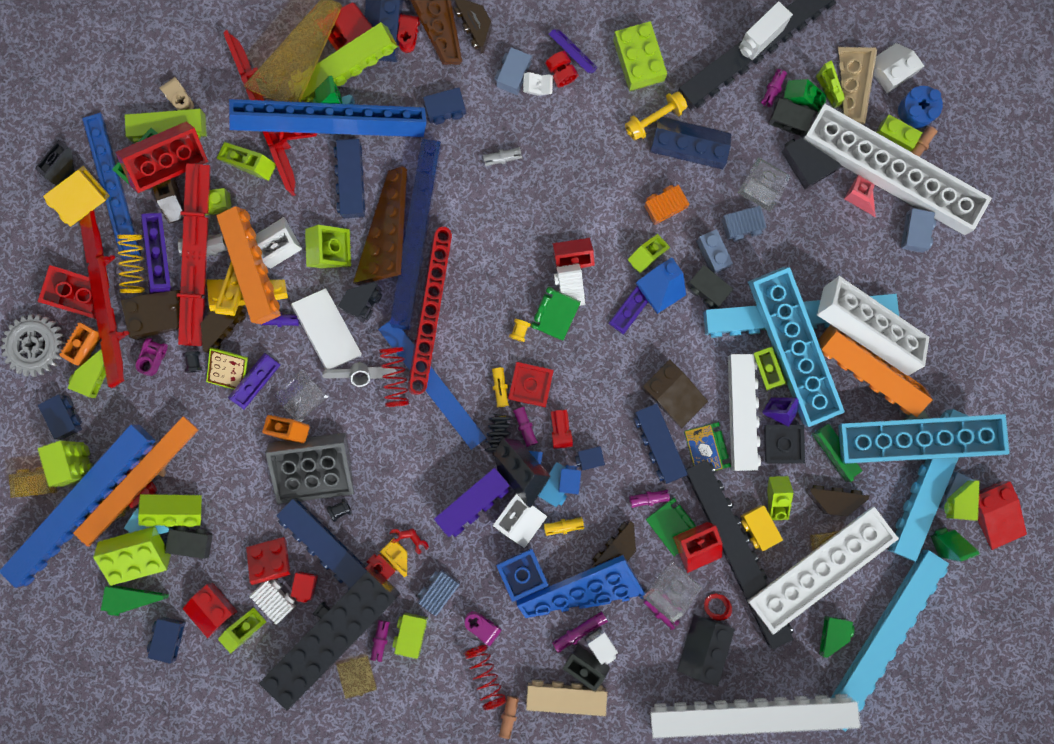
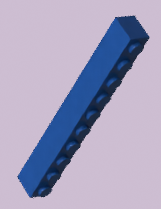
(326, 118)
(73, 509)

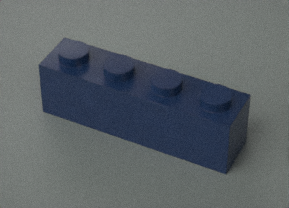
(350, 178)
(660, 443)

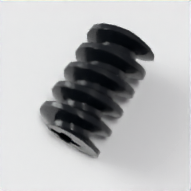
(498, 430)

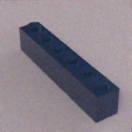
(321, 542)

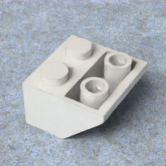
(277, 243)
(519, 521)

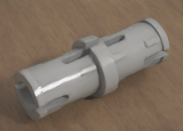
(502, 156)

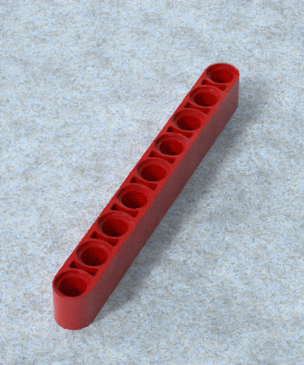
(435, 303)

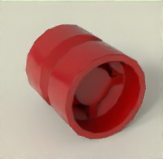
(560, 66)

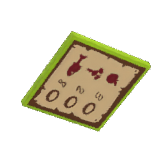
(226, 368)

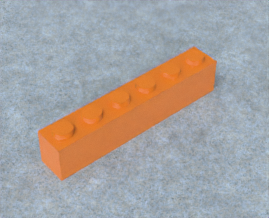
(248, 265)

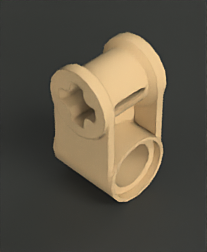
(176, 95)

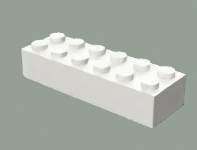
(873, 326)

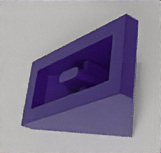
(782, 409)

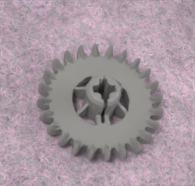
(48, 349)

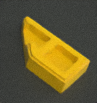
(397, 556)

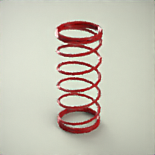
(396, 403)
(472, 653)

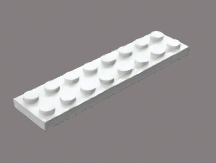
(823, 570)

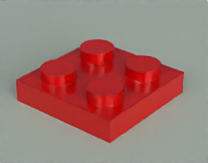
(530, 384)
(268, 561)

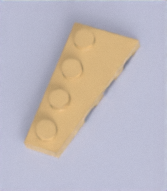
(856, 75)

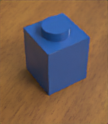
(569, 480)

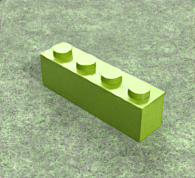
(138, 124)

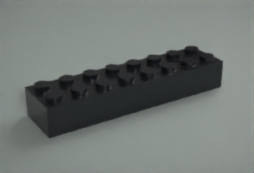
(329, 638)

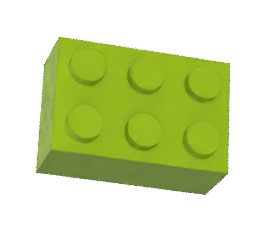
(640, 56)
(65, 462)
(131, 556)

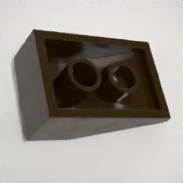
(151, 314)
(674, 393)

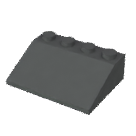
(310, 469)

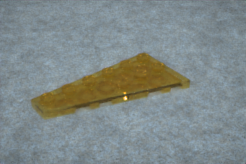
(293, 62)

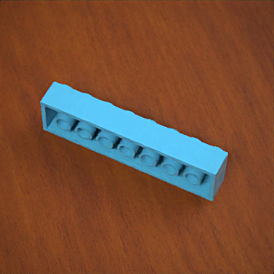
(796, 346)
(923, 439)

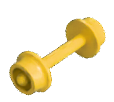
(676, 103)

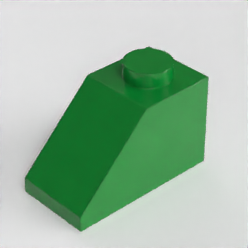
(328, 92)
(835, 635)

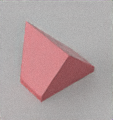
(862, 195)

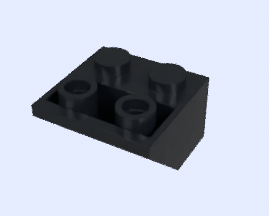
(360, 300)

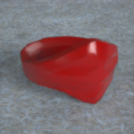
(728, 611)

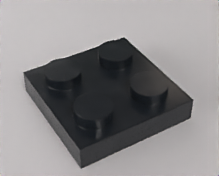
(784, 444)

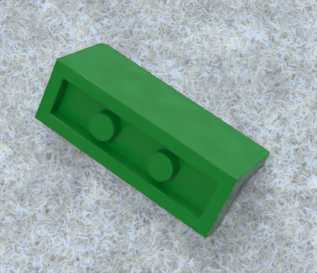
(830, 445)

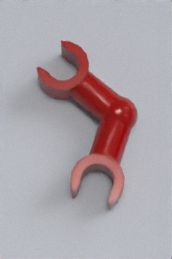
(414, 537)

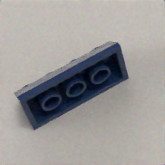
(388, 13)
(691, 143)

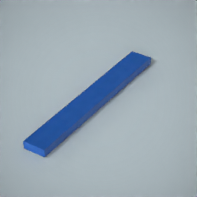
(110, 181)
(436, 389)

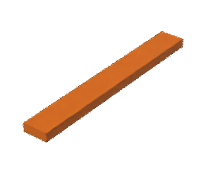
(135, 481)

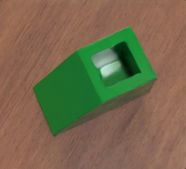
(805, 93)

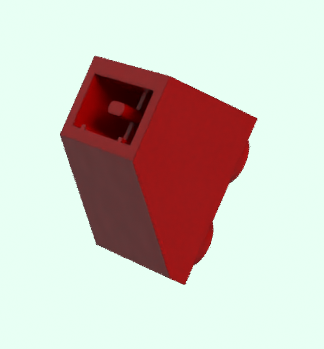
(348, 26)
(699, 546)

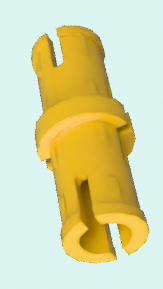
(498, 374)
(564, 526)

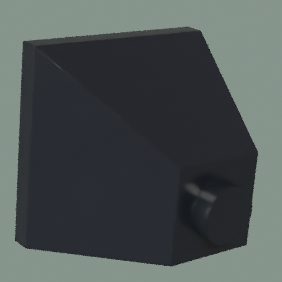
(57, 163)

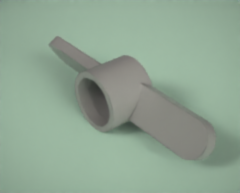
(370, 373)

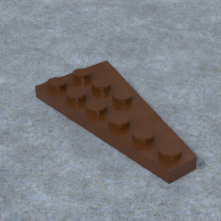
(440, 26)
(384, 242)

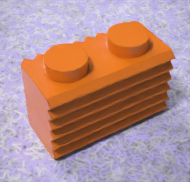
(666, 204)
(80, 344)
(286, 429)

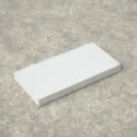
(326, 329)

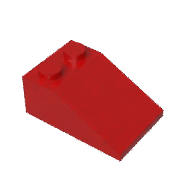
(67, 292)
(1000, 514)

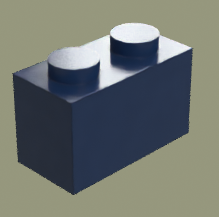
(445, 106)
(60, 416)
(165, 640)

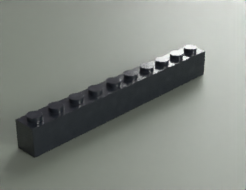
(733, 62)
(734, 543)

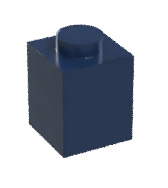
(590, 458)

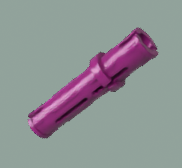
(571, 637)

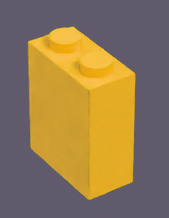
(76, 196)

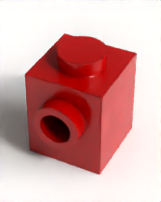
(382, 565)
(304, 586)

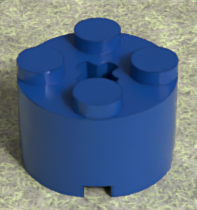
(920, 106)

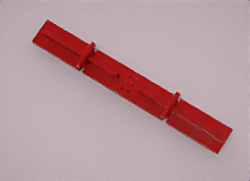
(276, 147)
(194, 254)
(103, 311)

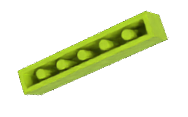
(352, 59)

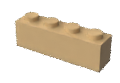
(565, 698)

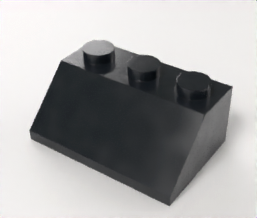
(520, 470)
(706, 650)

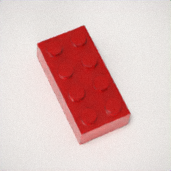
(161, 156)

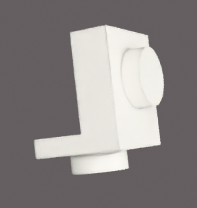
(537, 84)

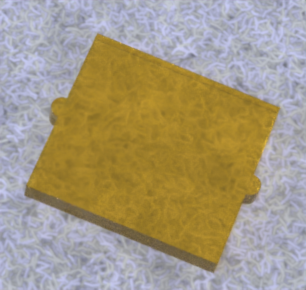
(356, 677)

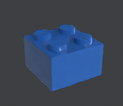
(522, 574)

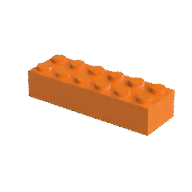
(874, 370)

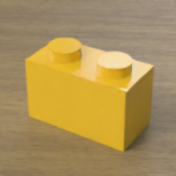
(761, 528)

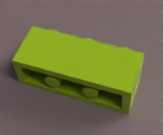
(170, 510)

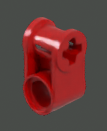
(408, 31)

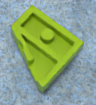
(830, 84)

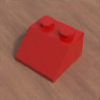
(209, 609)

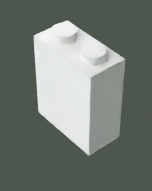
(765, 31)

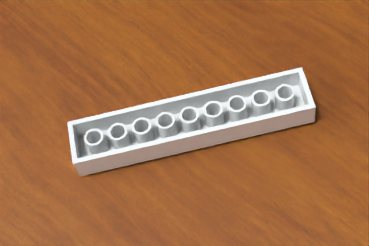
(897, 170)
(754, 716)

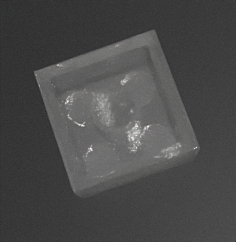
(764, 184)
(672, 592)

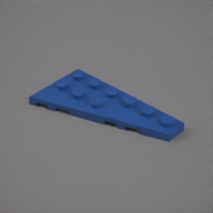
(587, 589)

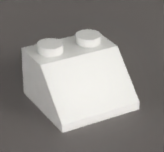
(896, 66)

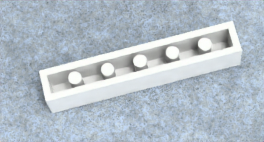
(743, 412)

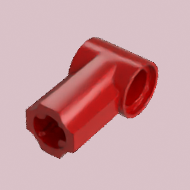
(561, 434)

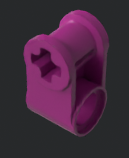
(151, 355)
(484, 629)

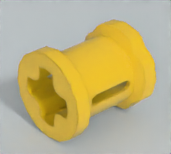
(519, 330)

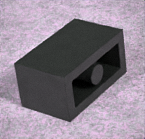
(791, 117)
(709, 287)
(189, 543)
(586, 668)

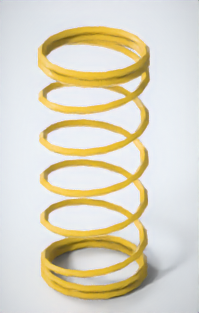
(135, 289)

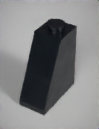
(808, 162)

